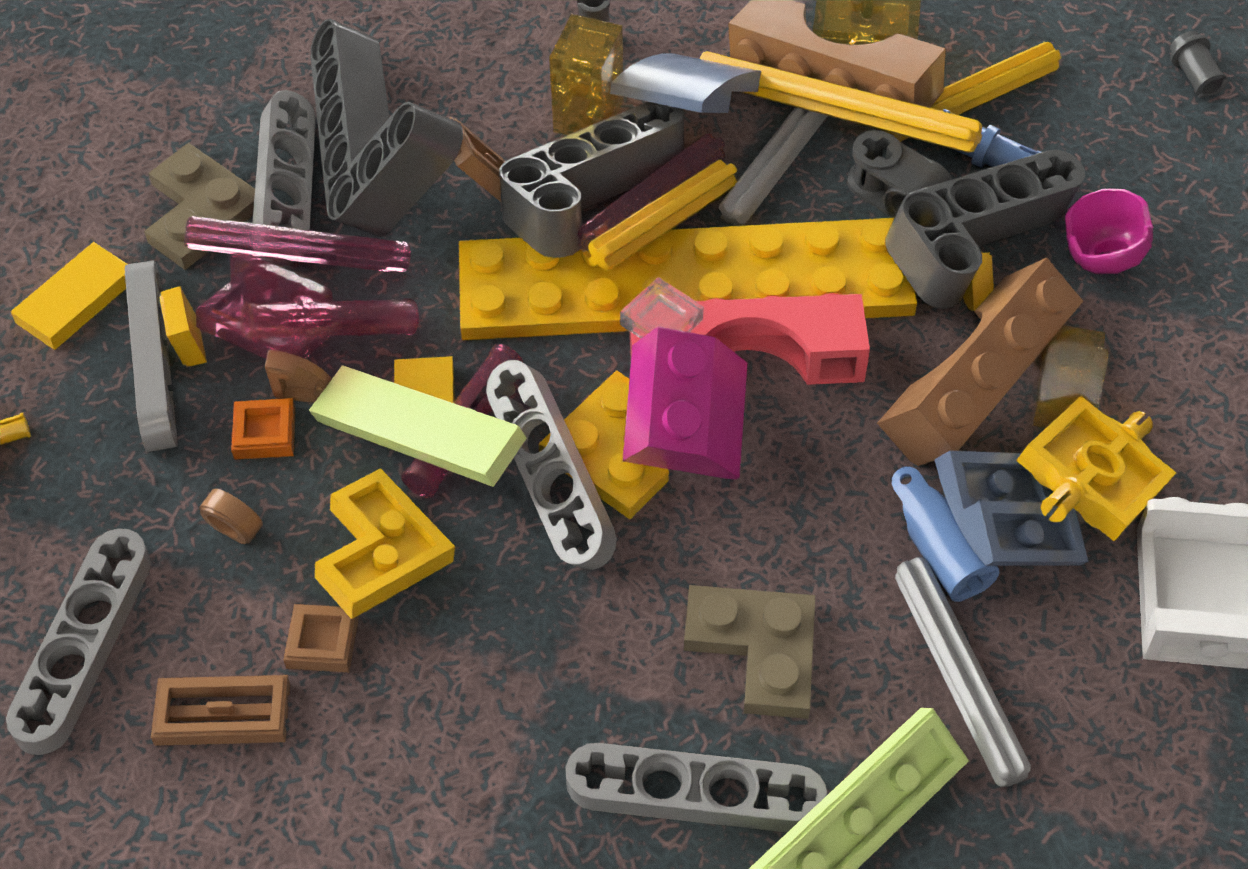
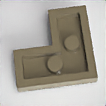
(201, 190)
(767, 628)

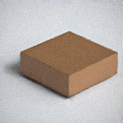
(320, 639)

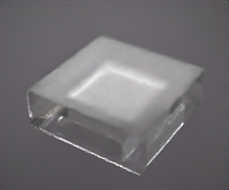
(663, 307)

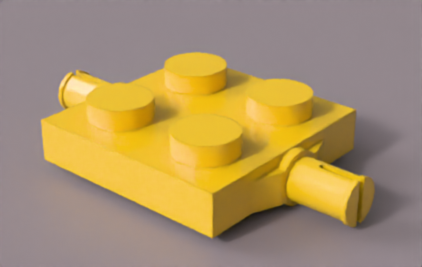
(1096, 467)

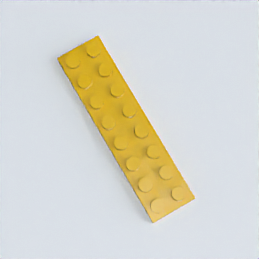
(521, 293)

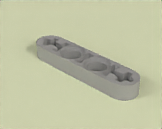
(278, 174)
(150, 357)
(555, 459)
(73, 637)
(696, 776)

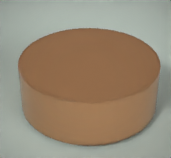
(230, 516)

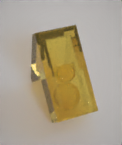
(1070, 368)

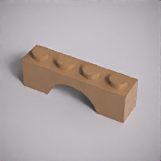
(778, 37)
(961, 392)

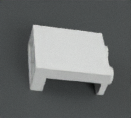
(1194, 582)

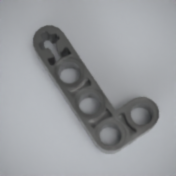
(556, 181)
(944, 225)

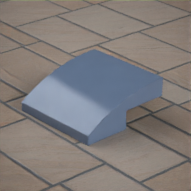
(685, 82)
(1002, 514)

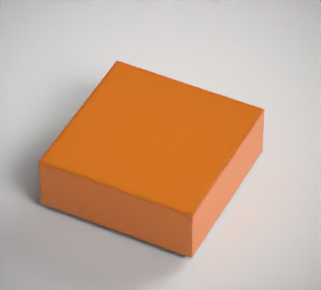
(263, 428)

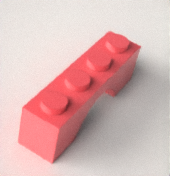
(815, 334)

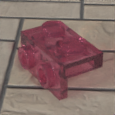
(260, 283)

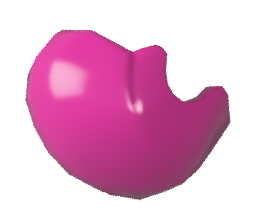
(1111, 224)

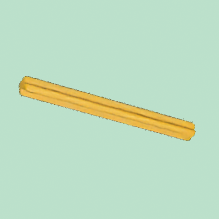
(861, 106)

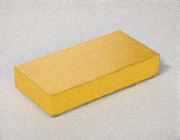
(72, 296)

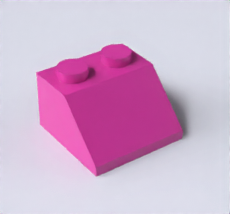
(685, 404)

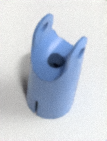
(940, 538)

